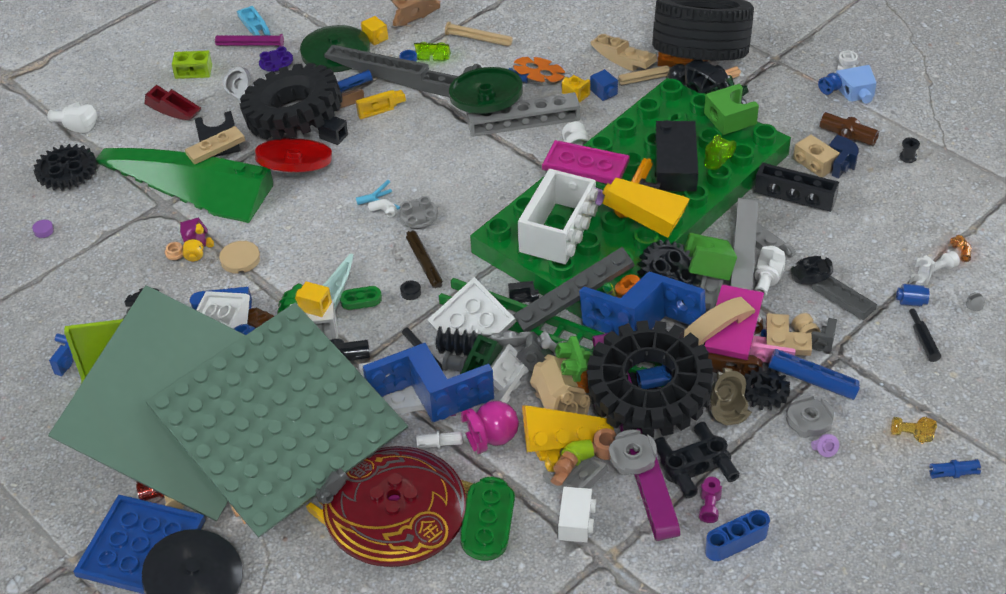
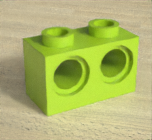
(192, 64)

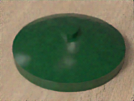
(319, 41)
(486, 90)

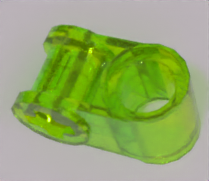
(718, 152)

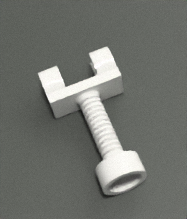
(927, 266)

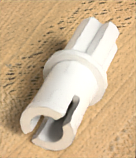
(438, 439)

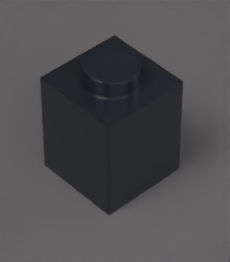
(333, 130)

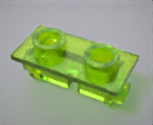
(440, 51)

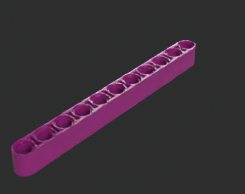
(653, 491)

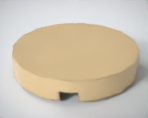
(239, 257)

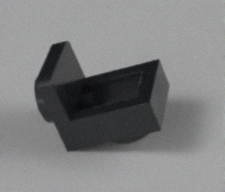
(523, 292)

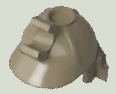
(728, 398)

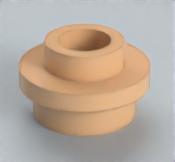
(174, 251)

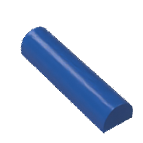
(814, 374)

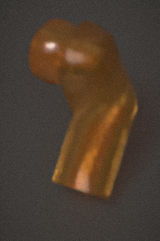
(961, 242)

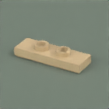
(214, 145)

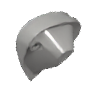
(237, 81)

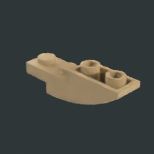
(620, 53)

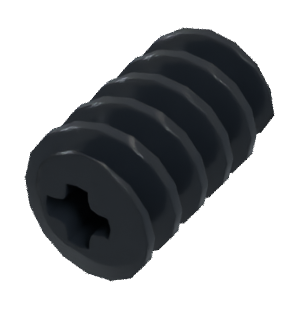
(455, 342)

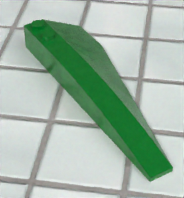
(216, 184)

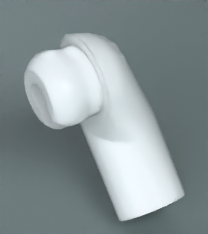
(385, 205)

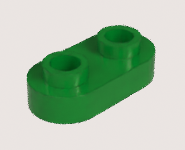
(361, 297)

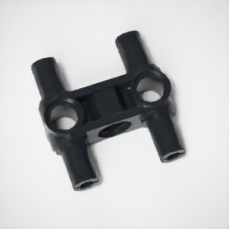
(696, 459)

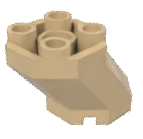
(558, 390)

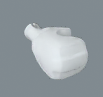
(75, 117)
(769, 268)

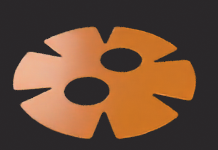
(543, 64)

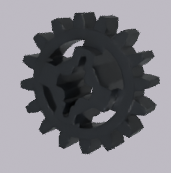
(765, 388)

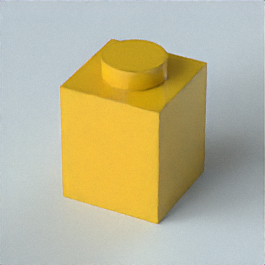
(375, 30)
(313, 298)

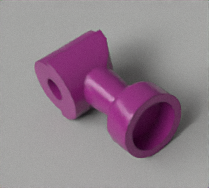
(710, 492)

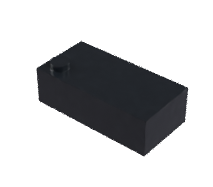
(676, 155)

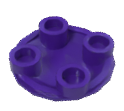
(275, 59)

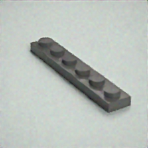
(568, 292)

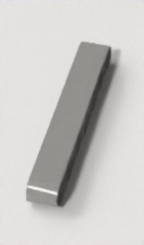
(745, 243)

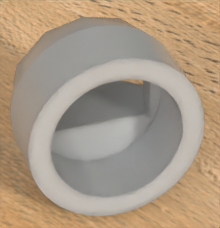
(975, 302)

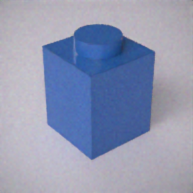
(603, 85)

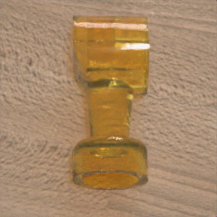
(922, 430)

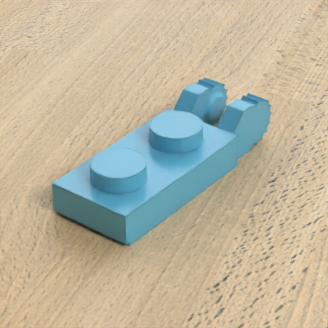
(253, 21)

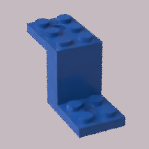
(648, 300)
(437, 394)

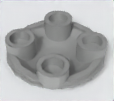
(418, 212)
(510, 338)

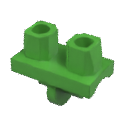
(576, 358)

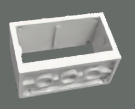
(551, 242)

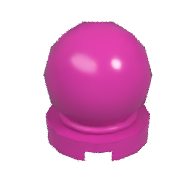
(492, 424)

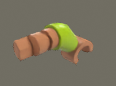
(582, 450)

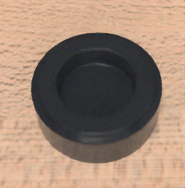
(410, 290)

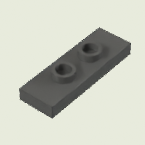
(845, 297)

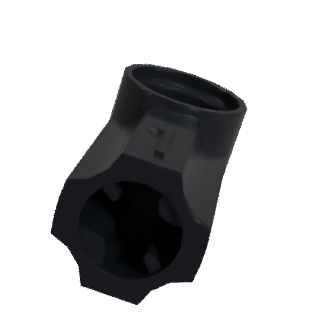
(353, 350)

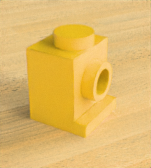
(577, 85)

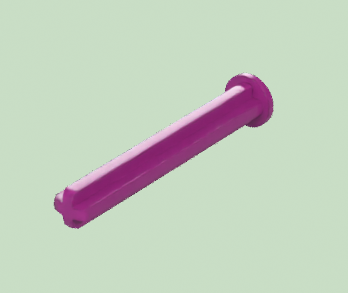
(249, 40)

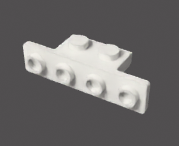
(507, 373)

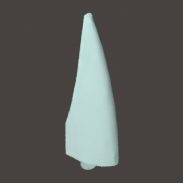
(339, 279)

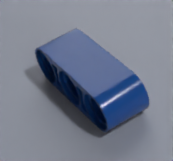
(731, 544)

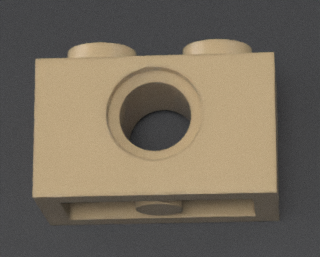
(815, 155)

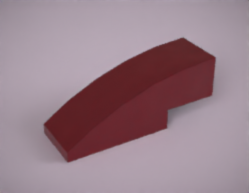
(171, 103)

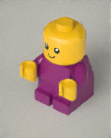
(194, 240)

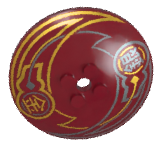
(402, 530)

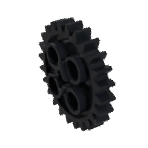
(65, 167)
(671, 264)

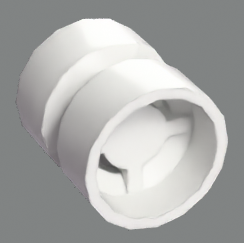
(575, 133)

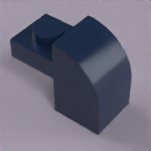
(848, 155)

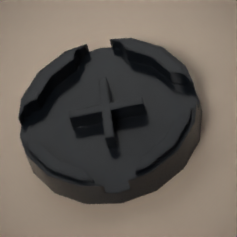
(812, 270)

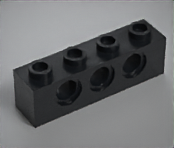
(796, 187)

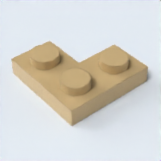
(778, 335)

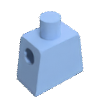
(858, 83)

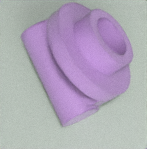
(826, 445)

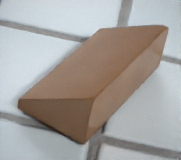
(350, 97)

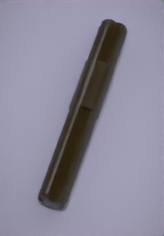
(424, 259)

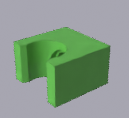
(727, 112)
(710, 256)

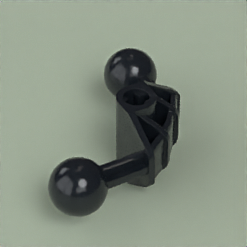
(700, 76)

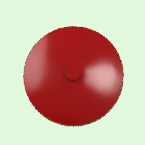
(293, 155)

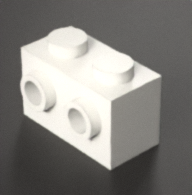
(575, 514)

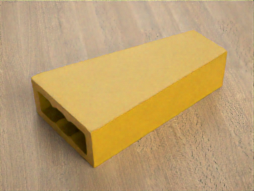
(645, 204)

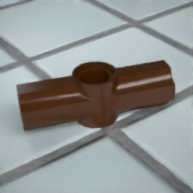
(849, 128)

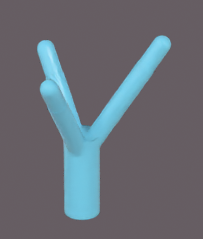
(374, 196)

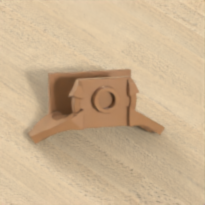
(413, 9)

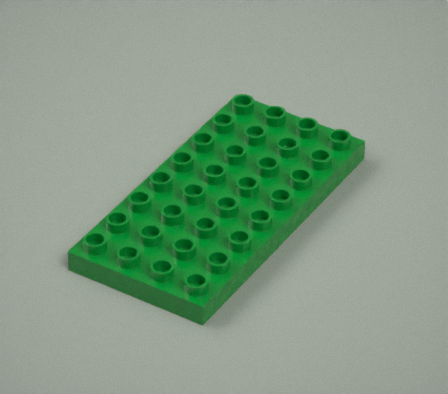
(635, 136)

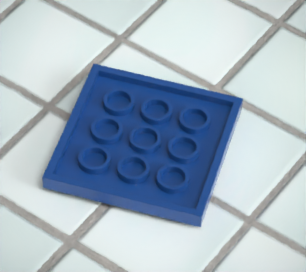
(126, 538)

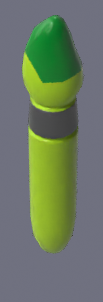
(608, 288)

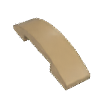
(719, 318)

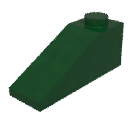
(482, 353)

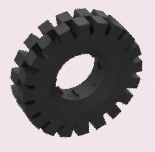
(312, 83)
(655, 408)

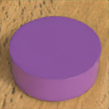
(43, 228)

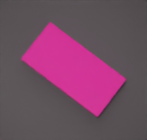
(586, 162)
(736, 338)

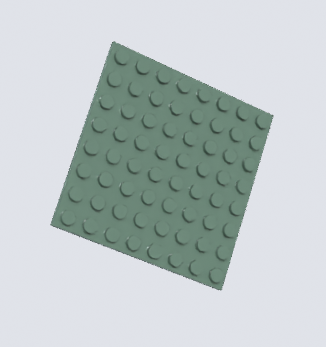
(110, 413)
(276, 417)

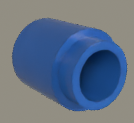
(913, 295)

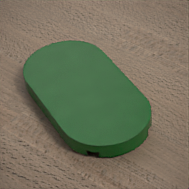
(487, 519)

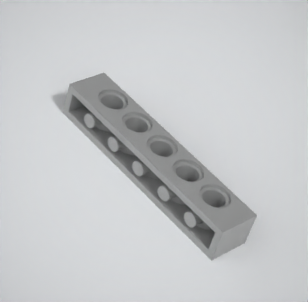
(526, 115)

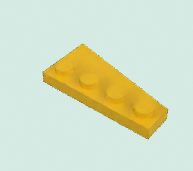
(555, 429)

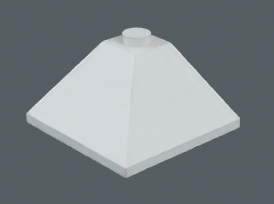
(225, 307)

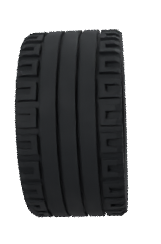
(703, 28)

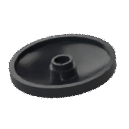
(192, 564)

